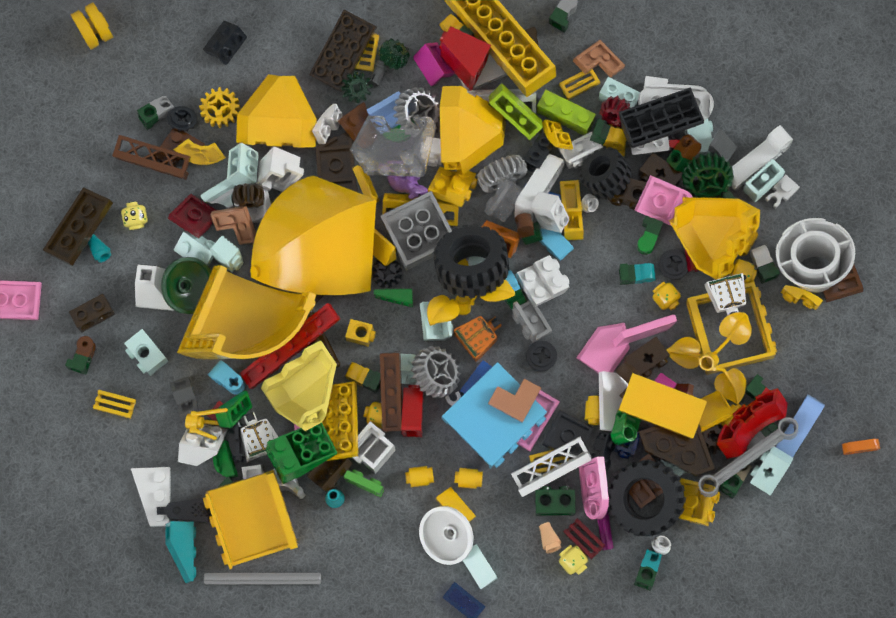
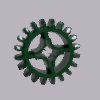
(707, 171)

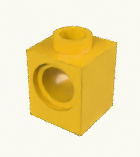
(354, 327)

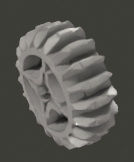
(410, 103)
(507, 168)
(435, 372)

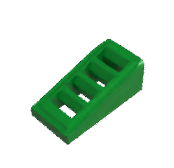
(397, 296)
(235, 410)

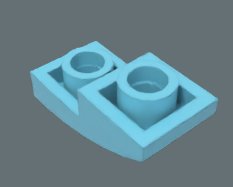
(556, 243)

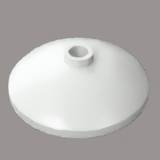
(440, 541)

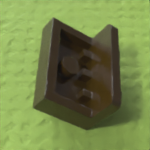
(329, 472)

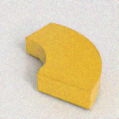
(200, 154)

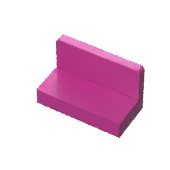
(431, 63)

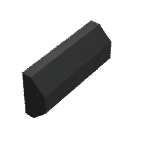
(660, 118)

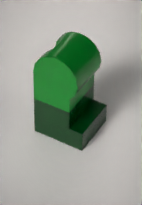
(648, 240)

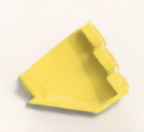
(303, 387)

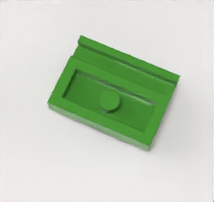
(357, 479)

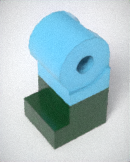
(519, 297)

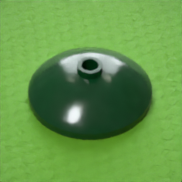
(193, 274)

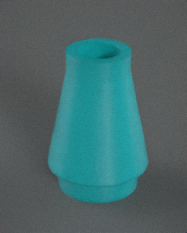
(98, 249)
(338, 501)

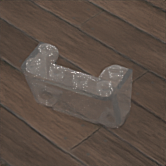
(394, 151)

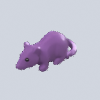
(407, 184)

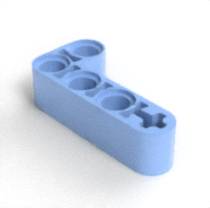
(805, 417)

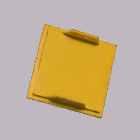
(715, 411)

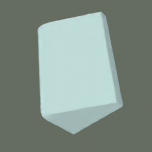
(479, 567)

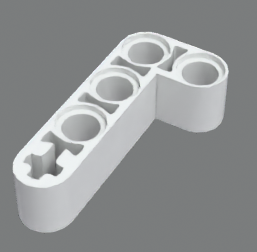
(771, 148)
(540, 181)

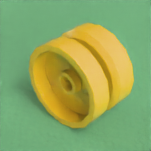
(94, 24)

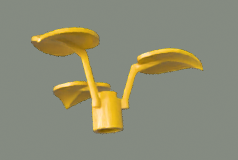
(443, 309)
(687, 354)

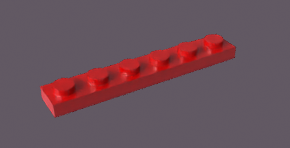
(310, 330)

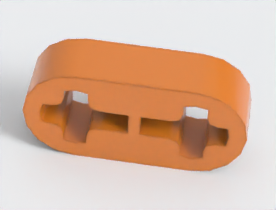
(860, 446)

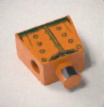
(477, 336)

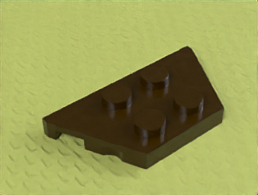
(336, 161)

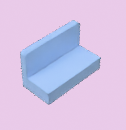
(385, 109)

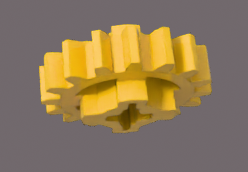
(212, 103)

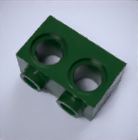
(555, 508)

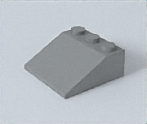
(416, 229)

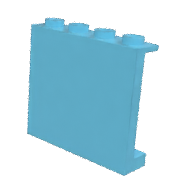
(487, 428)

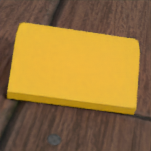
(383, 249)
(451, 499)

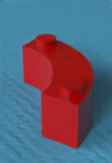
(749, 421)

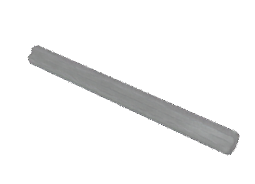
(262, 578)

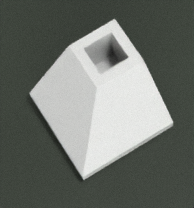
(148, 288)
(197, 449)

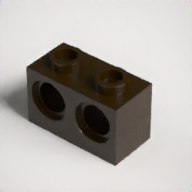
(627, 198)
(92, 313)

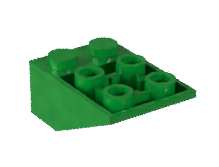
(300, 452)

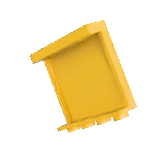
(250, 518)

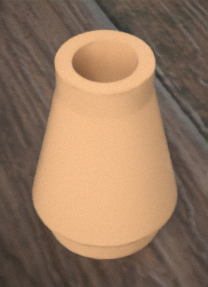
(549, 538)

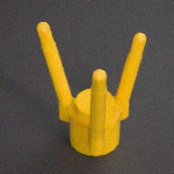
(195, 421)

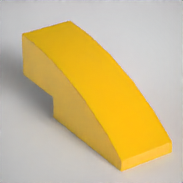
(572, 203)

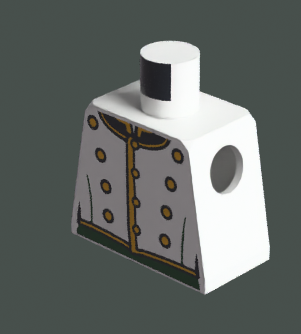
(727, 293)
(256, 436)

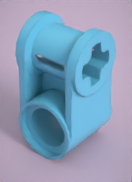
(226, 376)

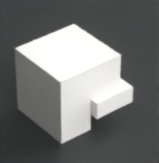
(279, 170)
(373, 448)

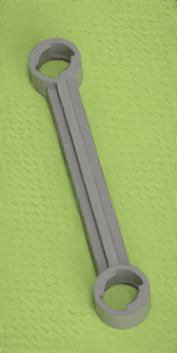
(748, 457)

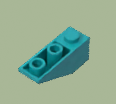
(180, 543)

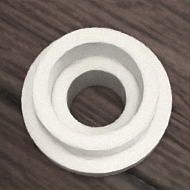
(589, 203)
(661, 545)

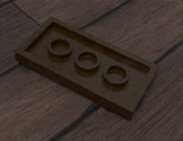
(78, 226)

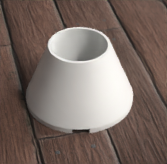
(815, 239)

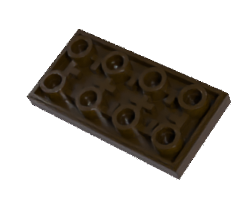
(342, 50)

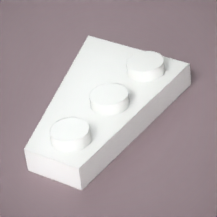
(154, 491)

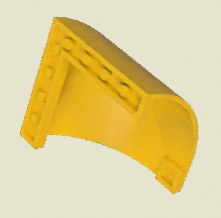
(316, 240)
(242, 318)

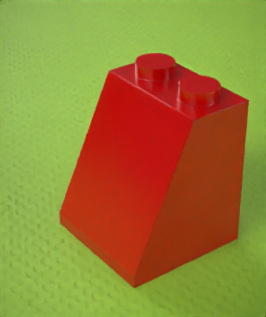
(464, 55)

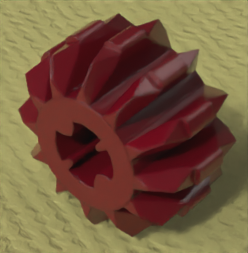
(610, 110)

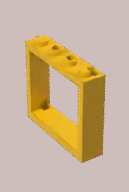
(760, 313)

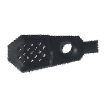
(186, 511)

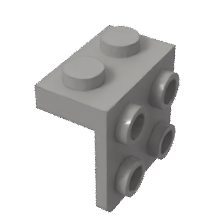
(531, 320)

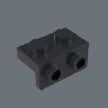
(225, 42)

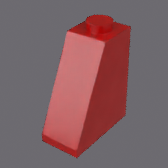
(412, 411)

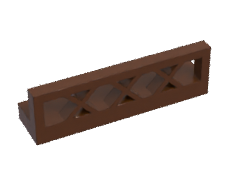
(153, 165)
(391, 390)

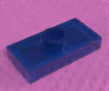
(463, 601)

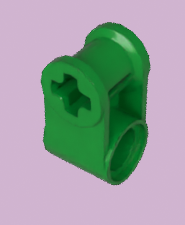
(624, 428)

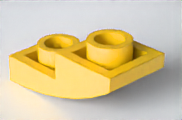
(556, 135)
(794, 294)

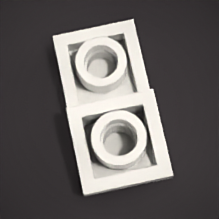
(326, 123)

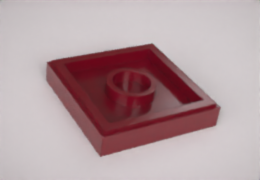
(193, 215)

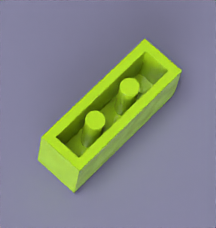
(515, 111)
(566, 113)

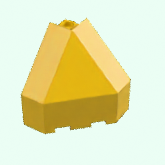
(277, 115)
(468, 129)
(715, 231)

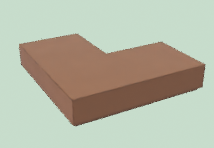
(599, 55)
(239, 220)
(515, 405)

